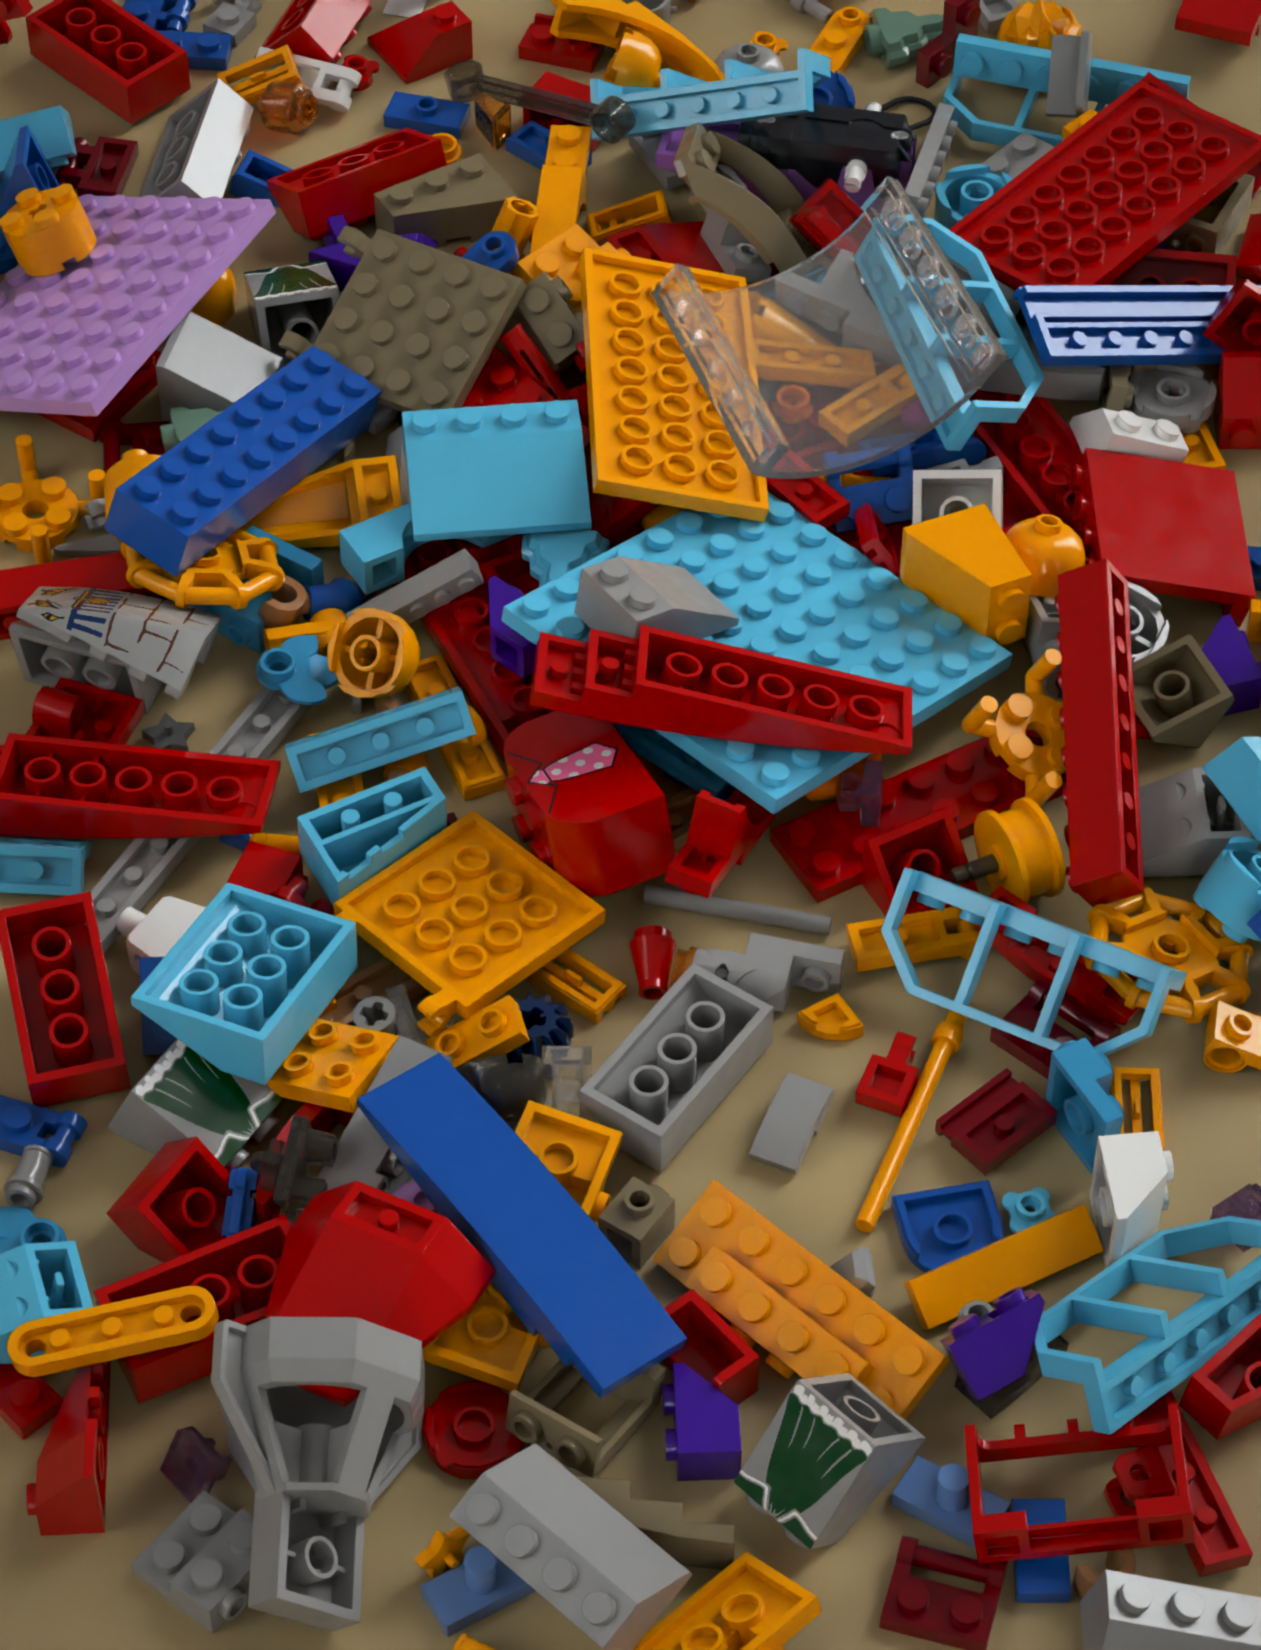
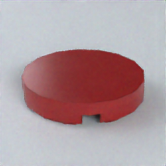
(467, 1430)

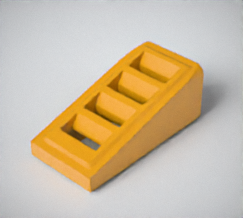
(641, 210)

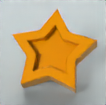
(443, 1551)

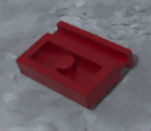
(996, 1121)

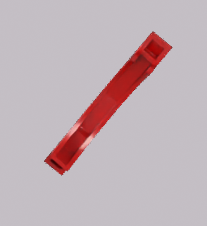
(717, 839)

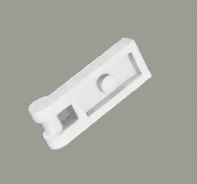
(317, 76)

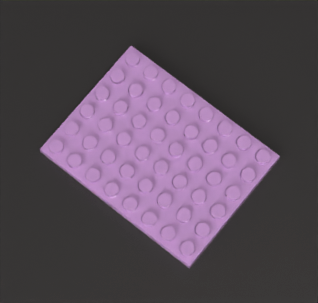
(90, 328)

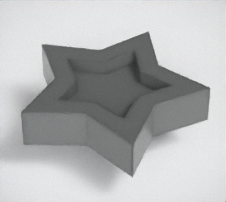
(169, 734)

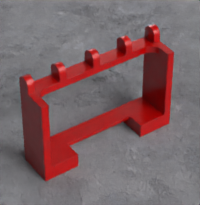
(1010, 1538)

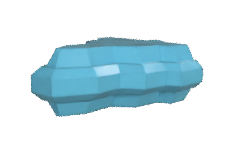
(560, 551)

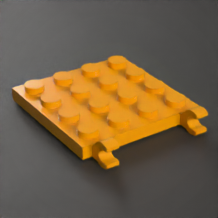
(468, 917)

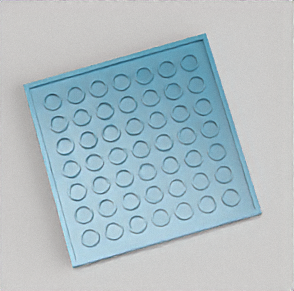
(798, 600)

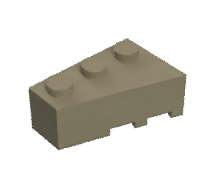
(445, 202)

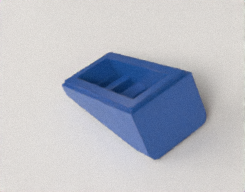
(252, 175)

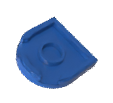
(946, 1222)

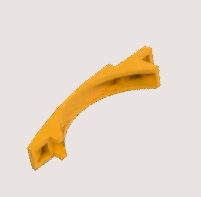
(606, 19)
(562, 183)

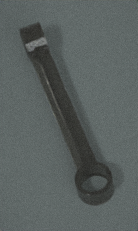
(609, 119)

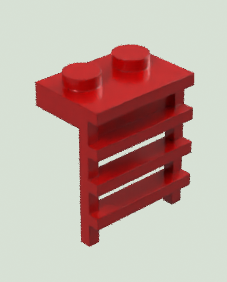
(825, 215)

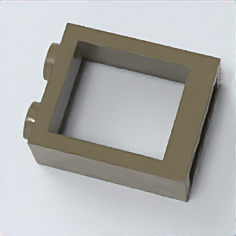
(1211, 238)

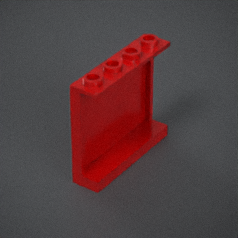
(1165, 526)

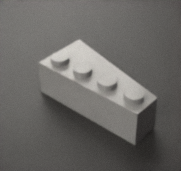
(361, 1149)

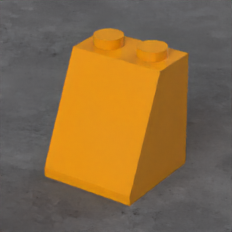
(969, 571)

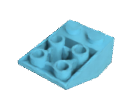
(38, 1284)

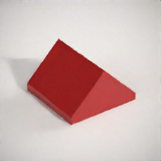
(922, 844)

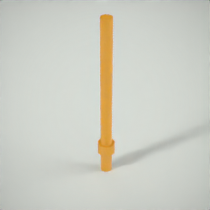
(945, 1043)

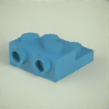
(1080, 1093)

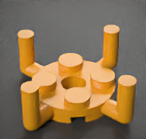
(41, 496)
(1036, 765)

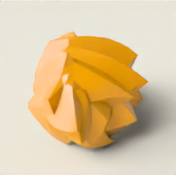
(1036, 23)

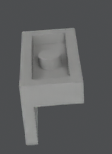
(1069, 75)

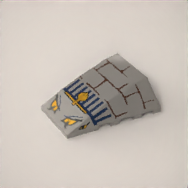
(129, 629)

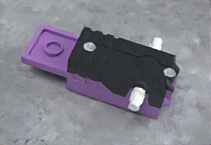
(832, 142)

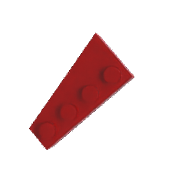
(1228, 1386)

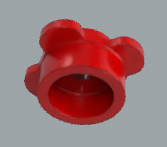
(364, 67)

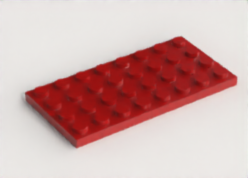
(1109, 191)

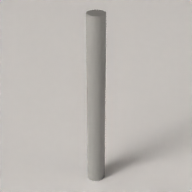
(738, 910)

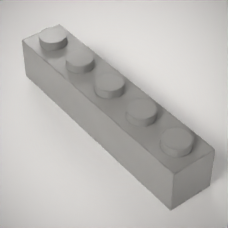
(429, 588)

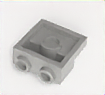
(202, 1561)

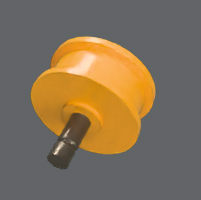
(1016, 852)

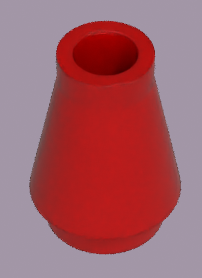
(652, 959)

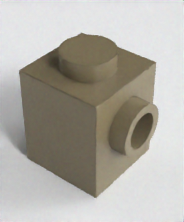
(638, 1220)

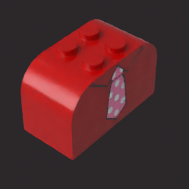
(586, 803)

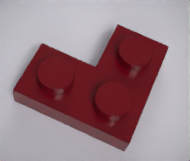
(937, 57)

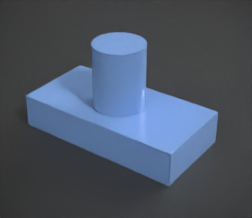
(942, 1498)
(472, 1590)

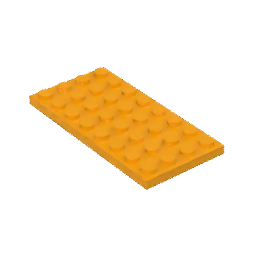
(646, 408)

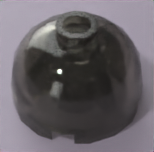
(507, 1085)

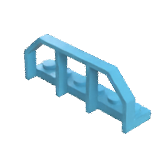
(1029, 69)
(743, 95)
(985, 289)
(1022, 927)
(1172, 1347)

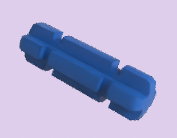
(241, 1205)

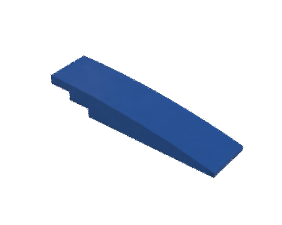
(543, 1246)

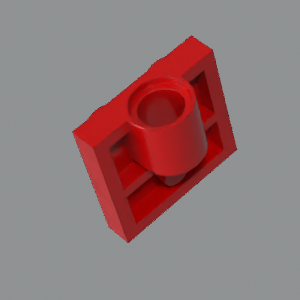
(85, 713)

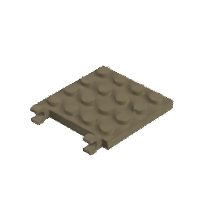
(414, 320)

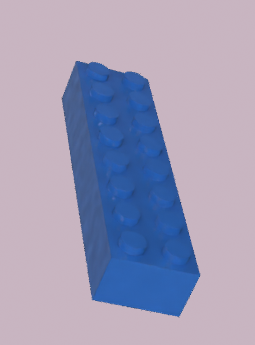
(242, 460)

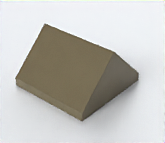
(1179, 694)

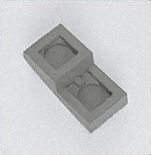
(791, 1122)

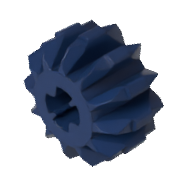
(545, 1026)

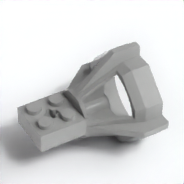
(311, 1458)

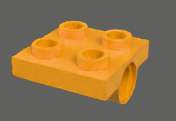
(332, 1065)

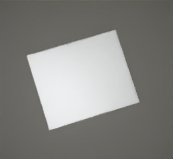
(404, 8)

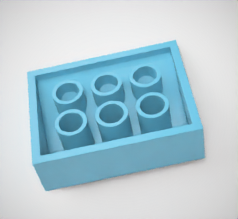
(495, 470)
(249, 980)

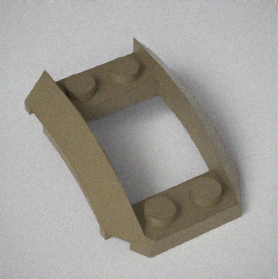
(766, 230)

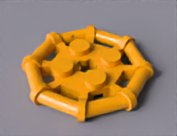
(215, 576)
(1194, 937)

